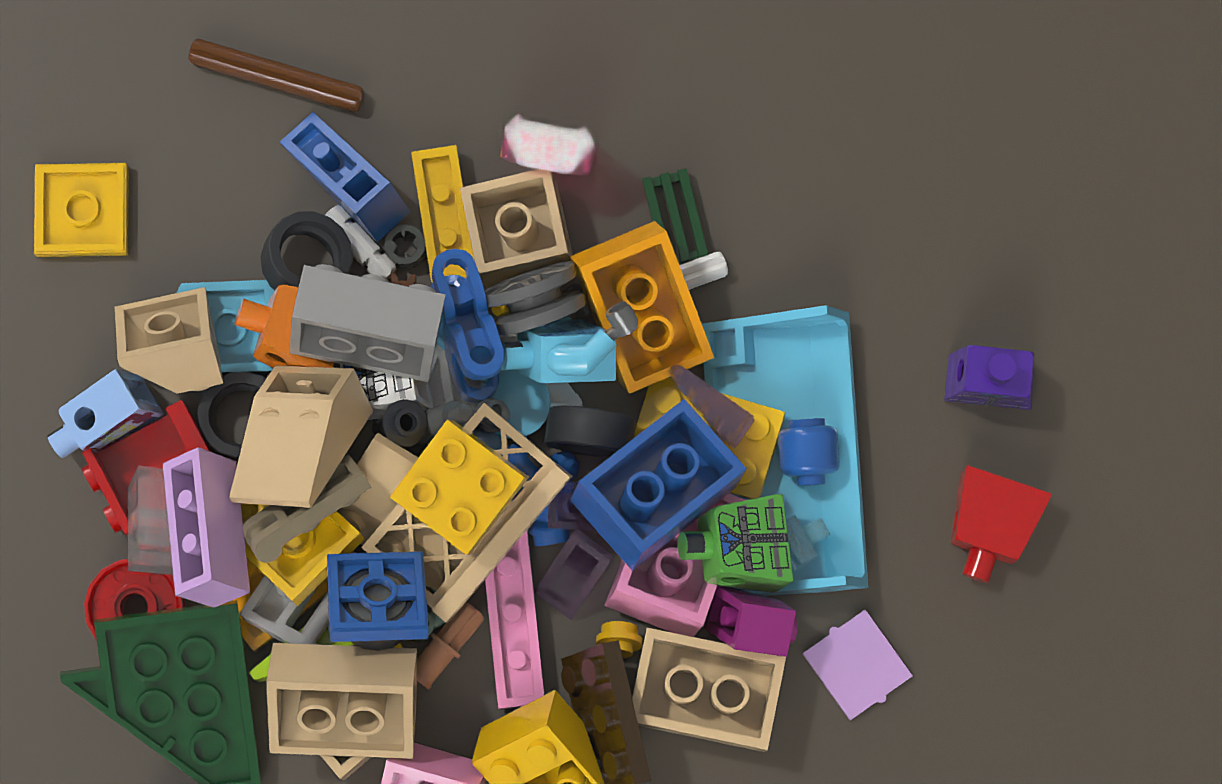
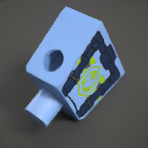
(105, 414)

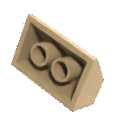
(384, 468)
(342, 700)

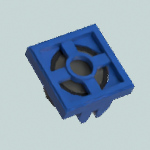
(377, 598)

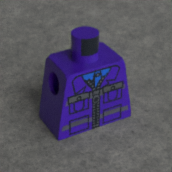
(991, 377)

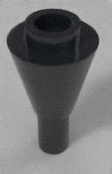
(402, 423)

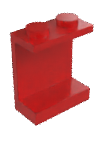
(150, 447)

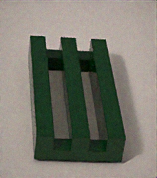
(666, 180)

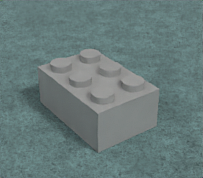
(366, 322)

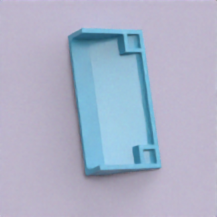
(805, 368)

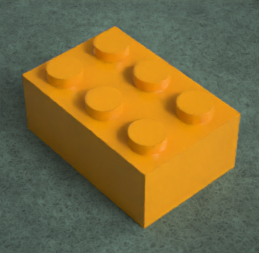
(647, 276)

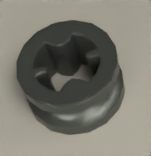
(419, 245)

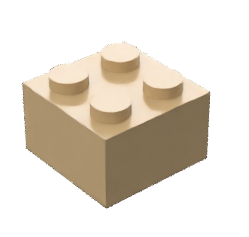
(516, 224)

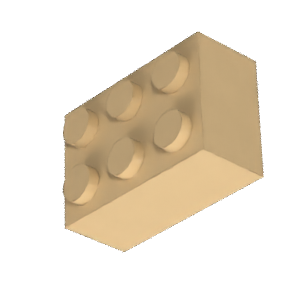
(707, 690)

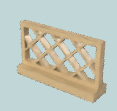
(502, 535)

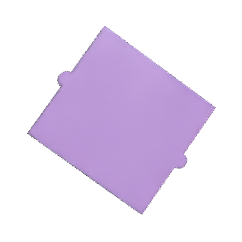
(857, 664)

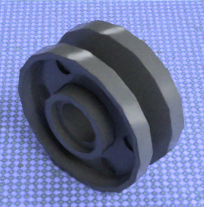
(535, 298)

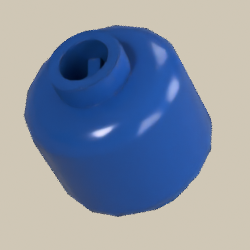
(808, 451)

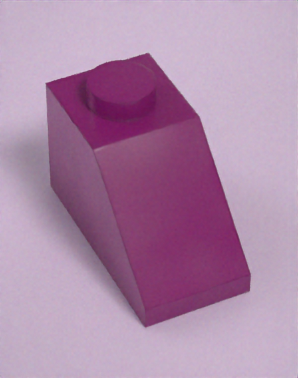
(751, 621)

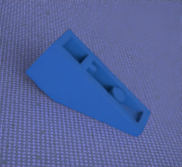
(346, 176)

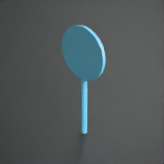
(525, 398)

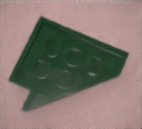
(178, 688)

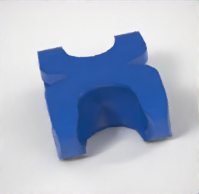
(467, 327)

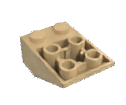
(298, 434)

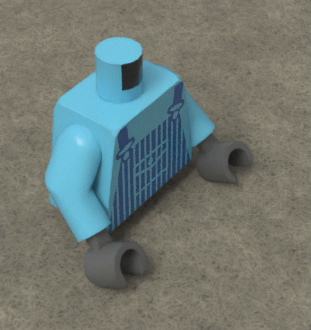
(571, 348)

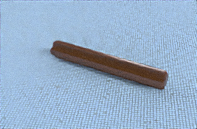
(276, 75)

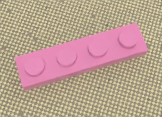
(514, 629)

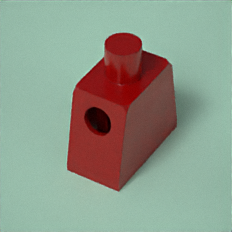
(994, 519)

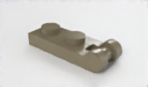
(277, 525)

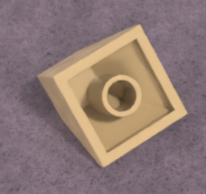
(170, 341)

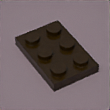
(605, 705)

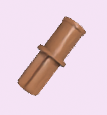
(447, 644)

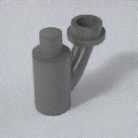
(462, 414)

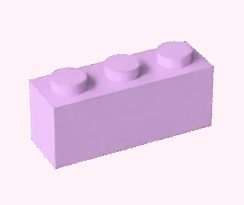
(205, 528)

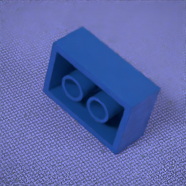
(658, 484)

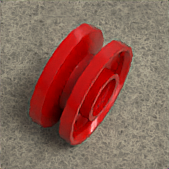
(116, 584)

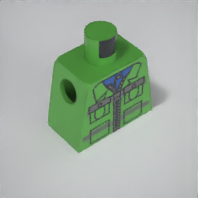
(742, 545)

